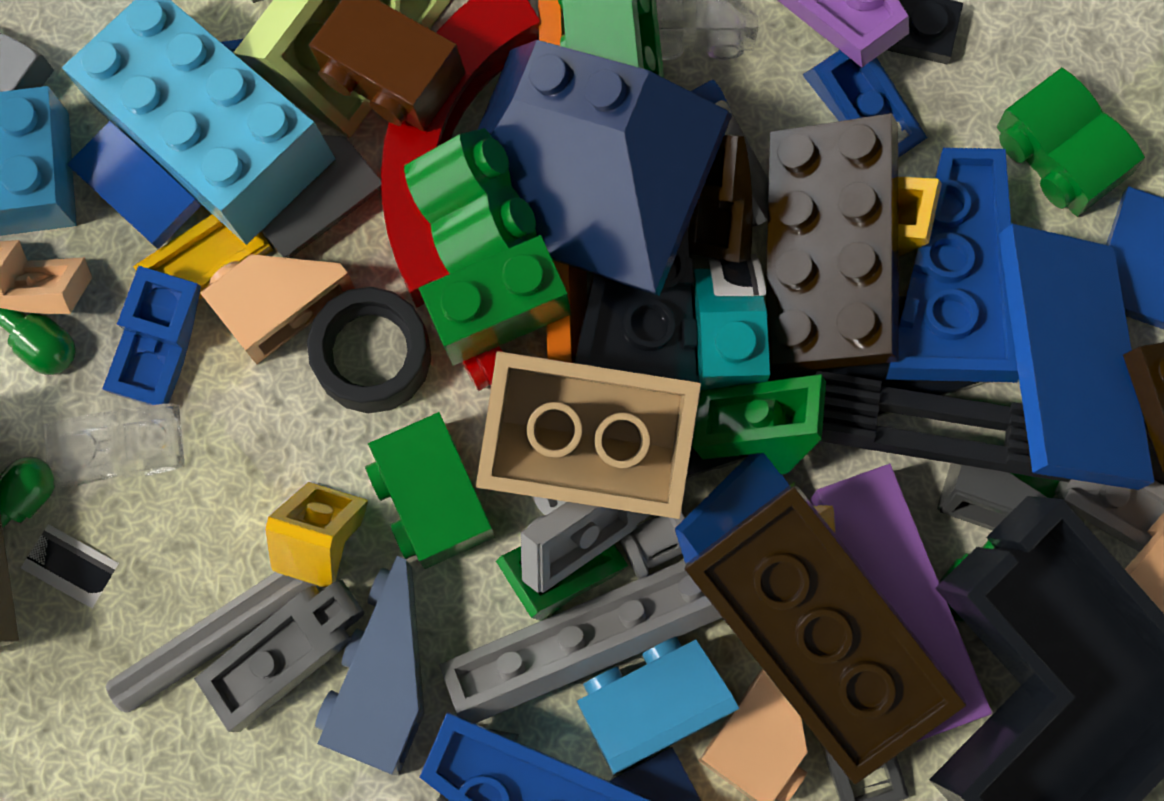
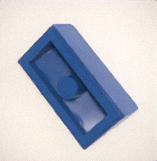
(732, 501)

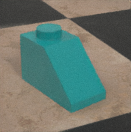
(729, 336)

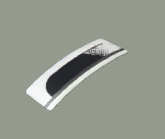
(737, 278)
(69, 566)

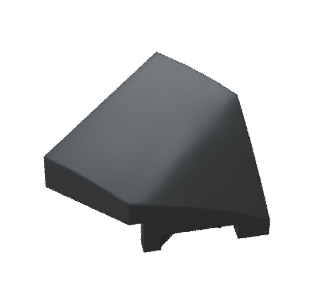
(325, 201)

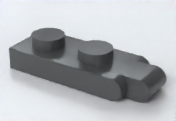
(279, 654)

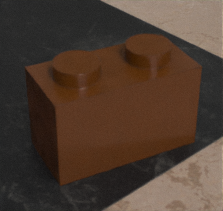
(388, 61)

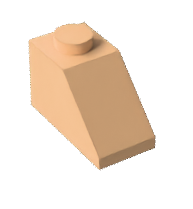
(272, 298)
(760, 745)

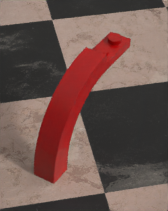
(484, 38)

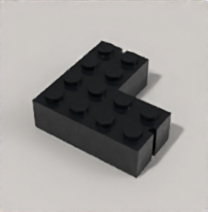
(1085, 661)

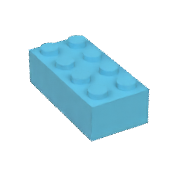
(201, 114)

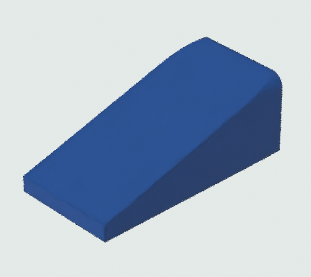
(861, 93)

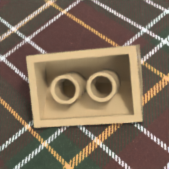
(588, 435)

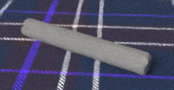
(202, 641)

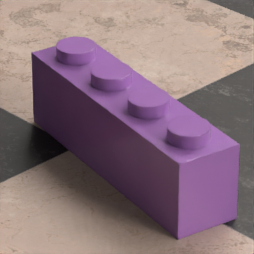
(885, 542)

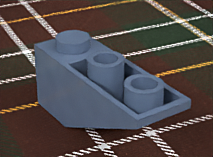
(383, 691)

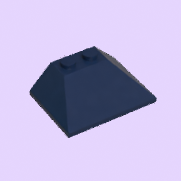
(604, 158)

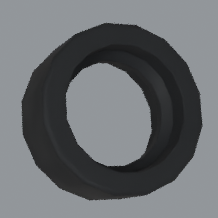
(361, 303)

